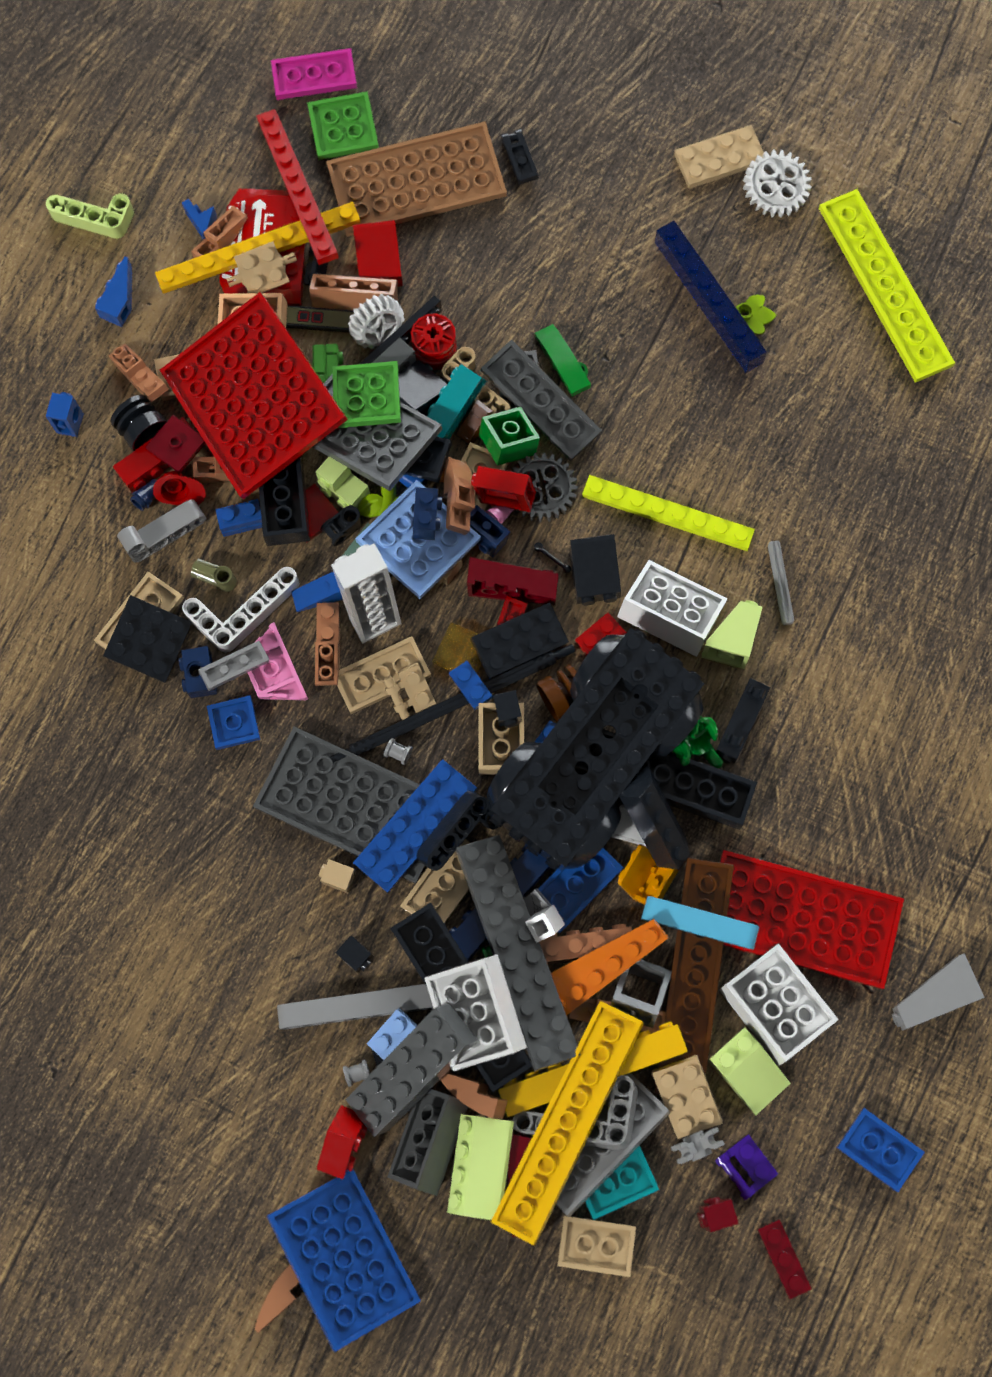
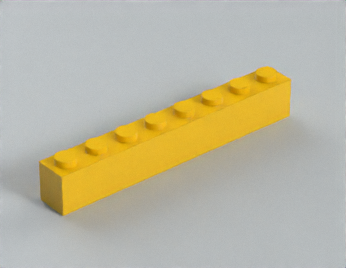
(646, 1051)

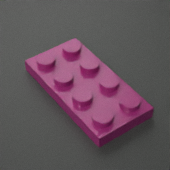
(313, 74)

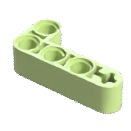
(63, 210)

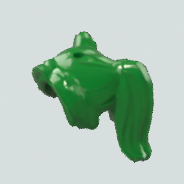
(699, 743)

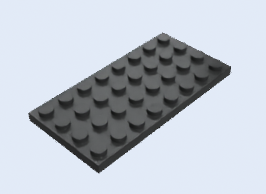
(333, 801)

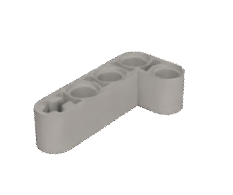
(161, 531)

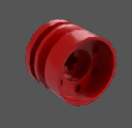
(434, 350)

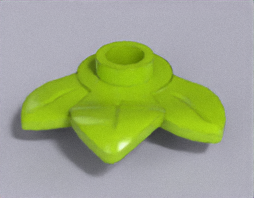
(757, 314)

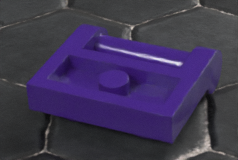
(753, 1163)

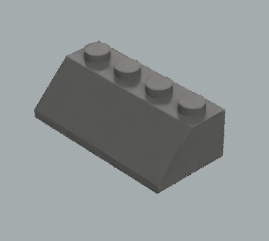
(428, 1142)

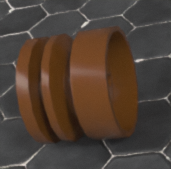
(557, 695)

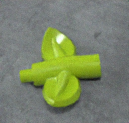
(375, 504)

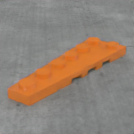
(595, 970)

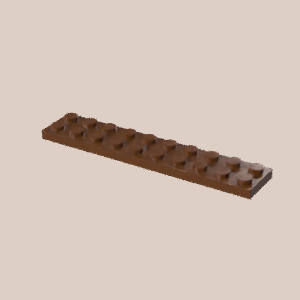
(698, 961)

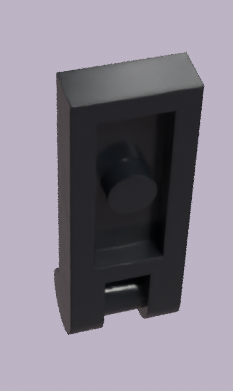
(520, 157)

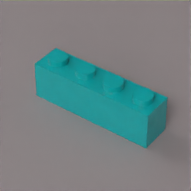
(455, 399)

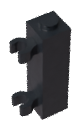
(742, 721)

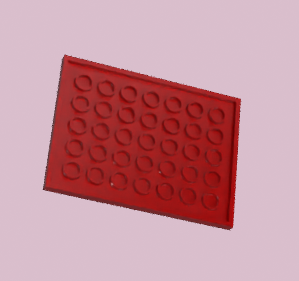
(252, 395)

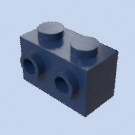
(425, 513)
(492, 533)

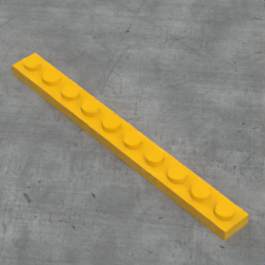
(223, 259)

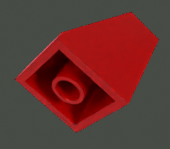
(378, 251)

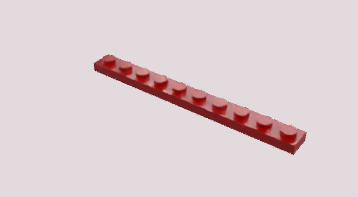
(297, 187)

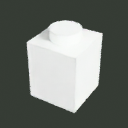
(545, 923)

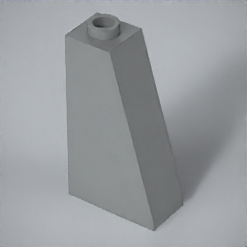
(943, 992)

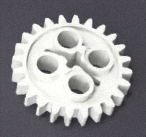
(775, 200)

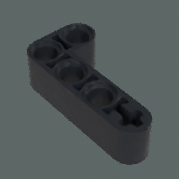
(436, 852)

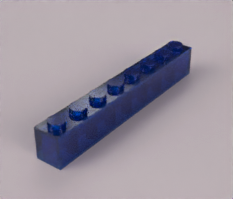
(710, 296)

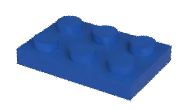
(880, 1150)

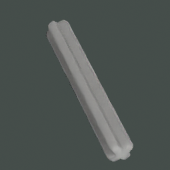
(780, 583)

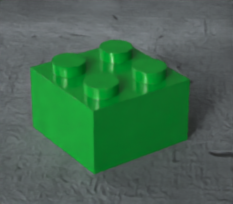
(509, 435)

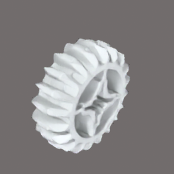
(375, 320)

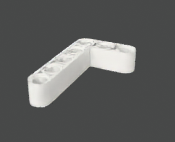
(244, 613)

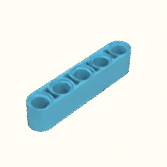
(700, 922)

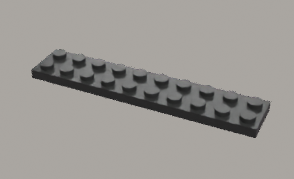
(521, 958)

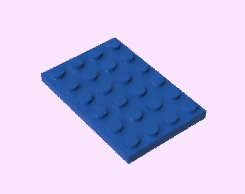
(343, 1260)

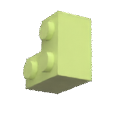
(340, 483)

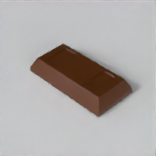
(471, 424)

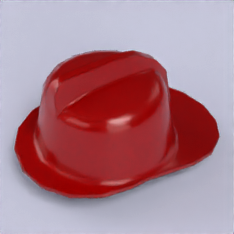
(177, 489)

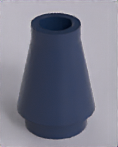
(144, 496)

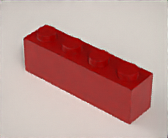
(140, 467)

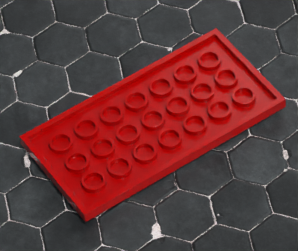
(815, 919)

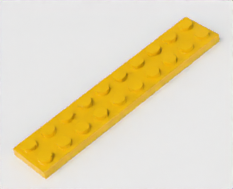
(567, 1123)

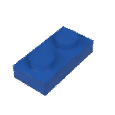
(470, 685)

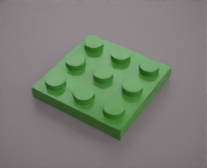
(343, 125)
(368, 393)

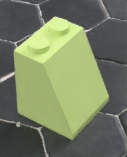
(735, 636)

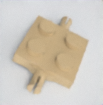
(261, 269)

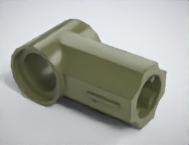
(213, 574)

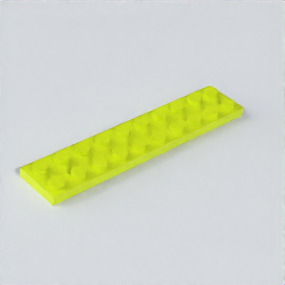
(886, 286)

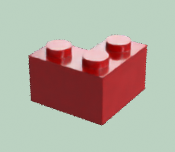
(341, 1141)

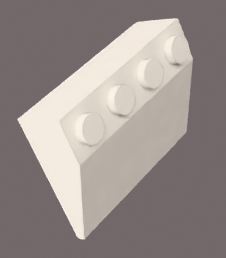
(672, 607)
(484, 1004)
(778, 1005)

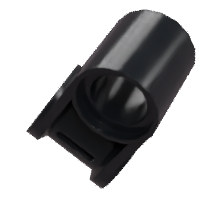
(341, 525)

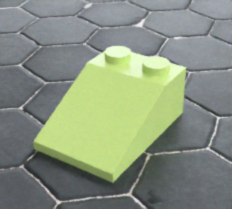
(749, 1071)

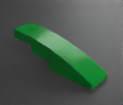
(562, 360)

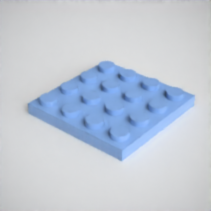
(416, 561)

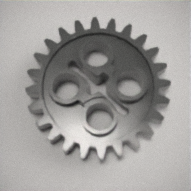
(561, 483)

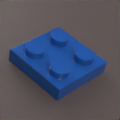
(233, 722)

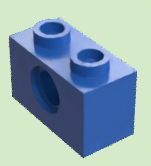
(64, 414)

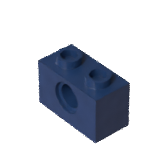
(190, 661)

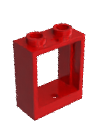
(503, 488)

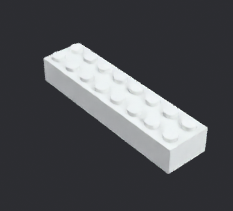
(367, 592)

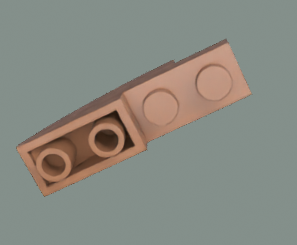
(138, 373)
(459, 495)
(327, 644)

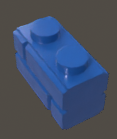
(239, 517)

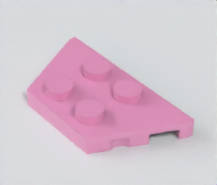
(278, 677)

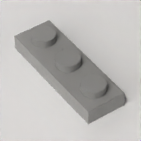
(233, 665)

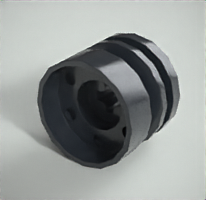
(137, 421)

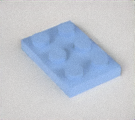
(392, 1033)

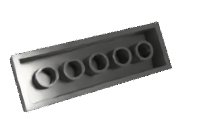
(411, 1069)

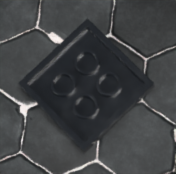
(147, 639)

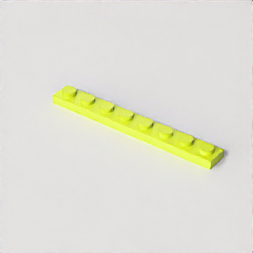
(668, 513)

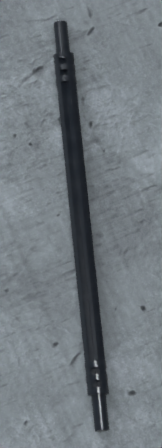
(453, 703)

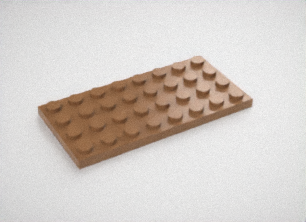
(419, 176)

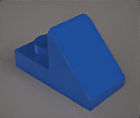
(199, 219)

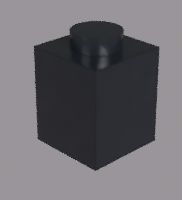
(507, 709)
(355, 955)

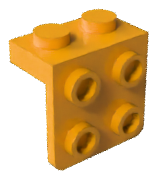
(644, 878)

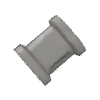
(398, 751)
(356, 1073)

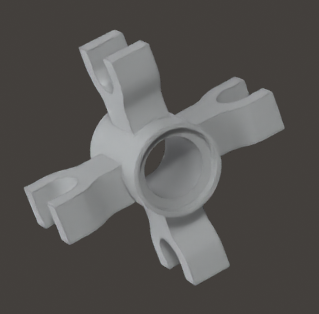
(697, 1145)

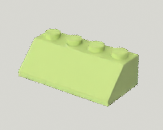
(480, 1166)

